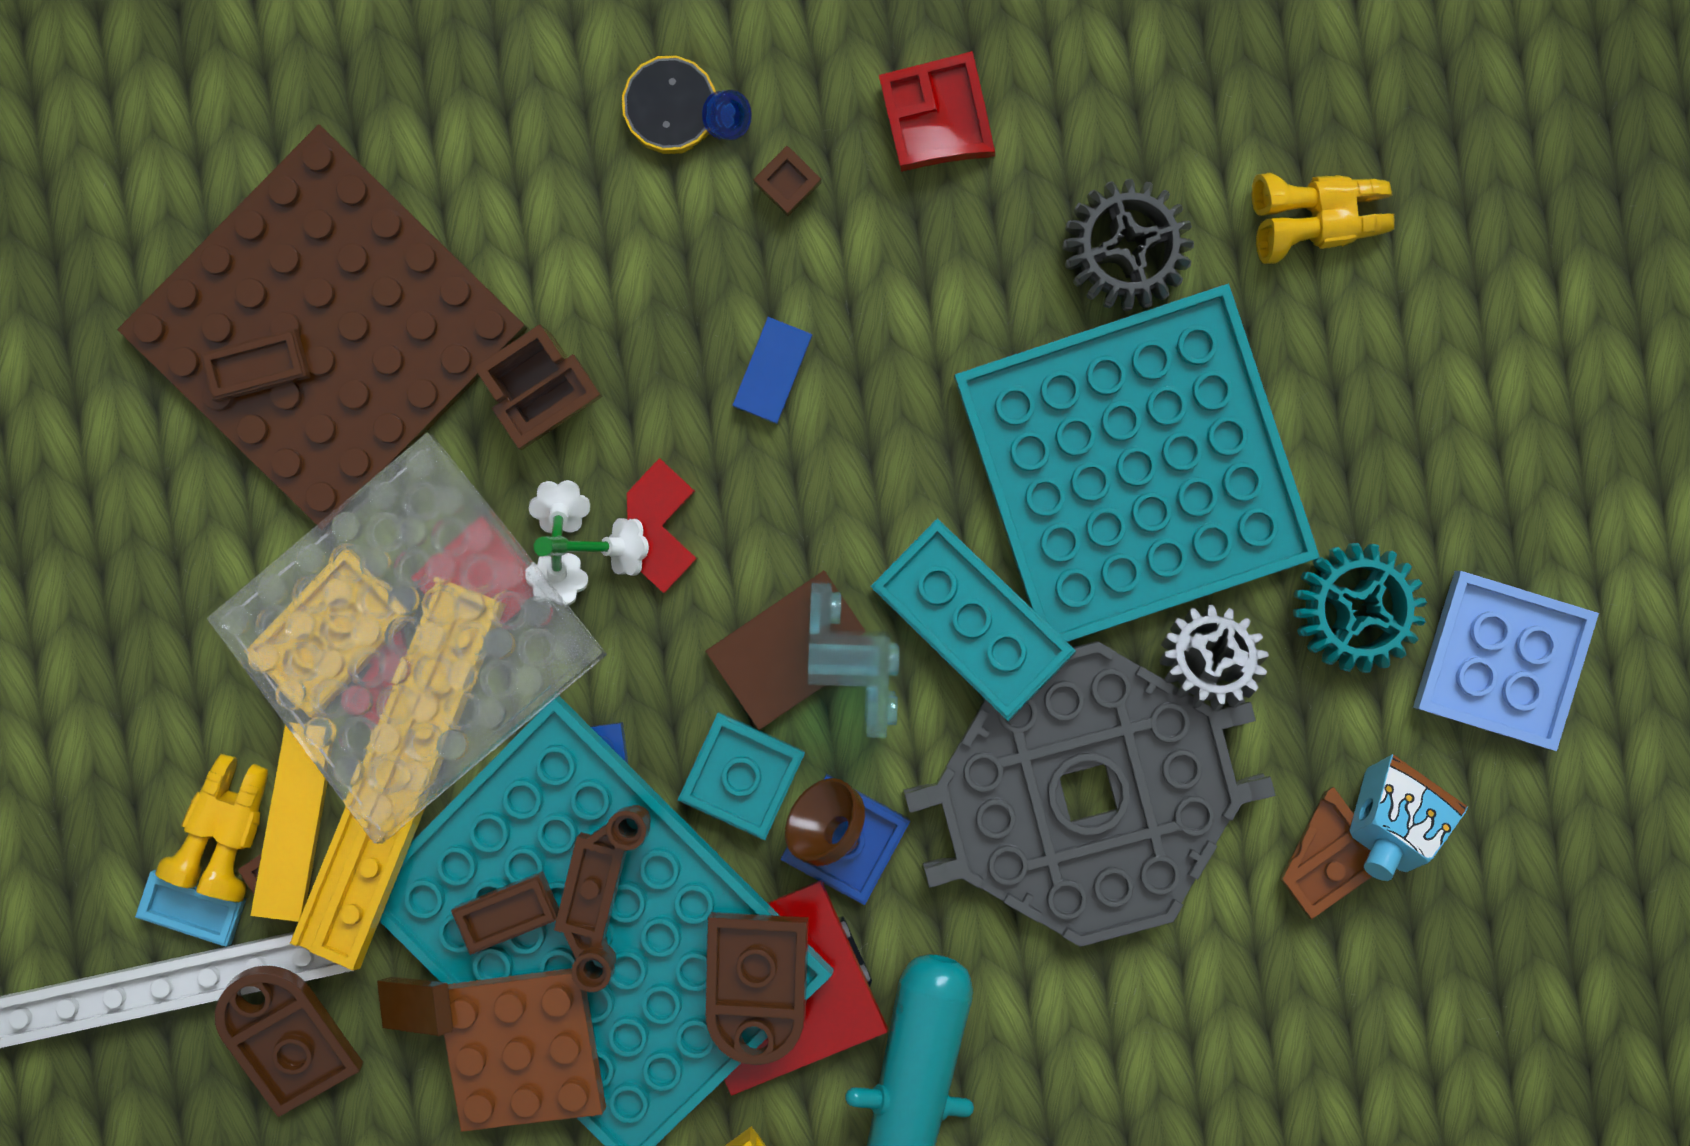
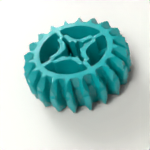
(1371, 590)

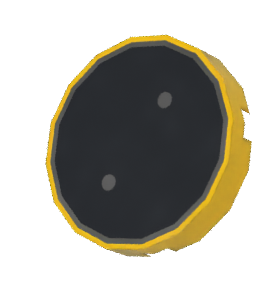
(666, 104)

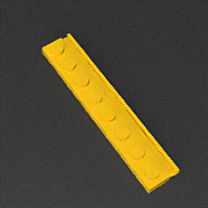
(351, 892)

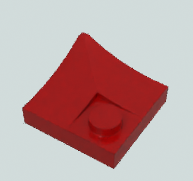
(937, 112)

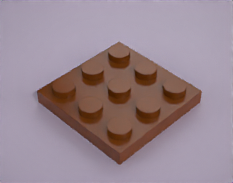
(522, 1051)

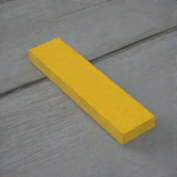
(290, 835)

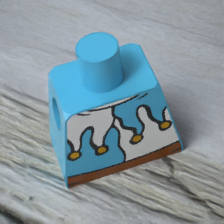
(1402, 818)

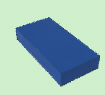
(772, 370)

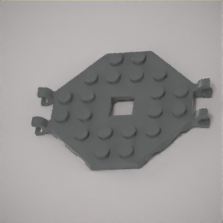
(1109, 868)

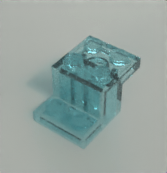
(852, 659)

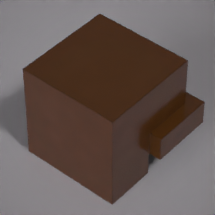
(536, 386)

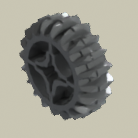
(1165, 231)

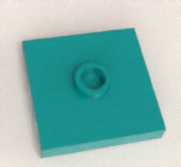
(741, 775)

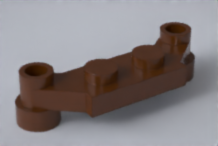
(592, 892)

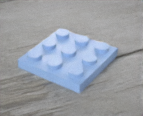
(1505, 660)

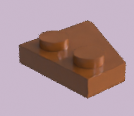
(1326, 859)

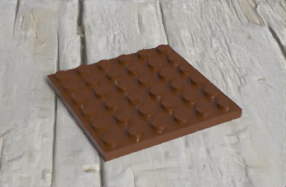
(377, 307)

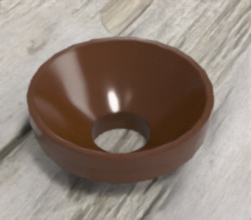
(818, 815)

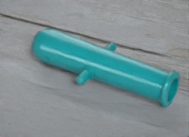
(920, 1055)

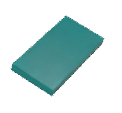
(973, 619)

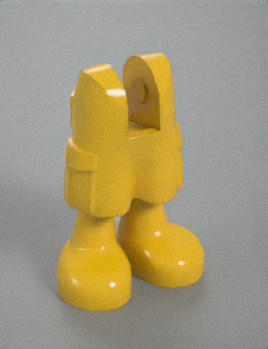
(1332, 207)
(229, 819)

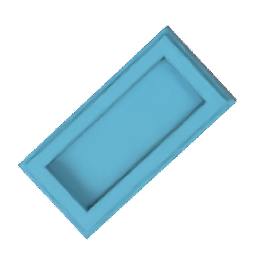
(189, 911)

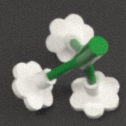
(561, 509)

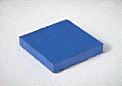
(861, 869)

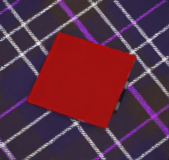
(838, 1012)

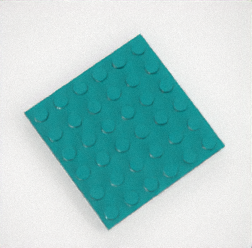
(1137, 465)

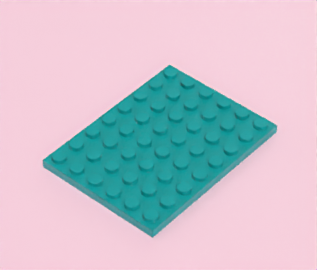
(525, 820)

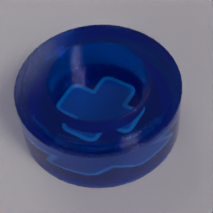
(726, 114)

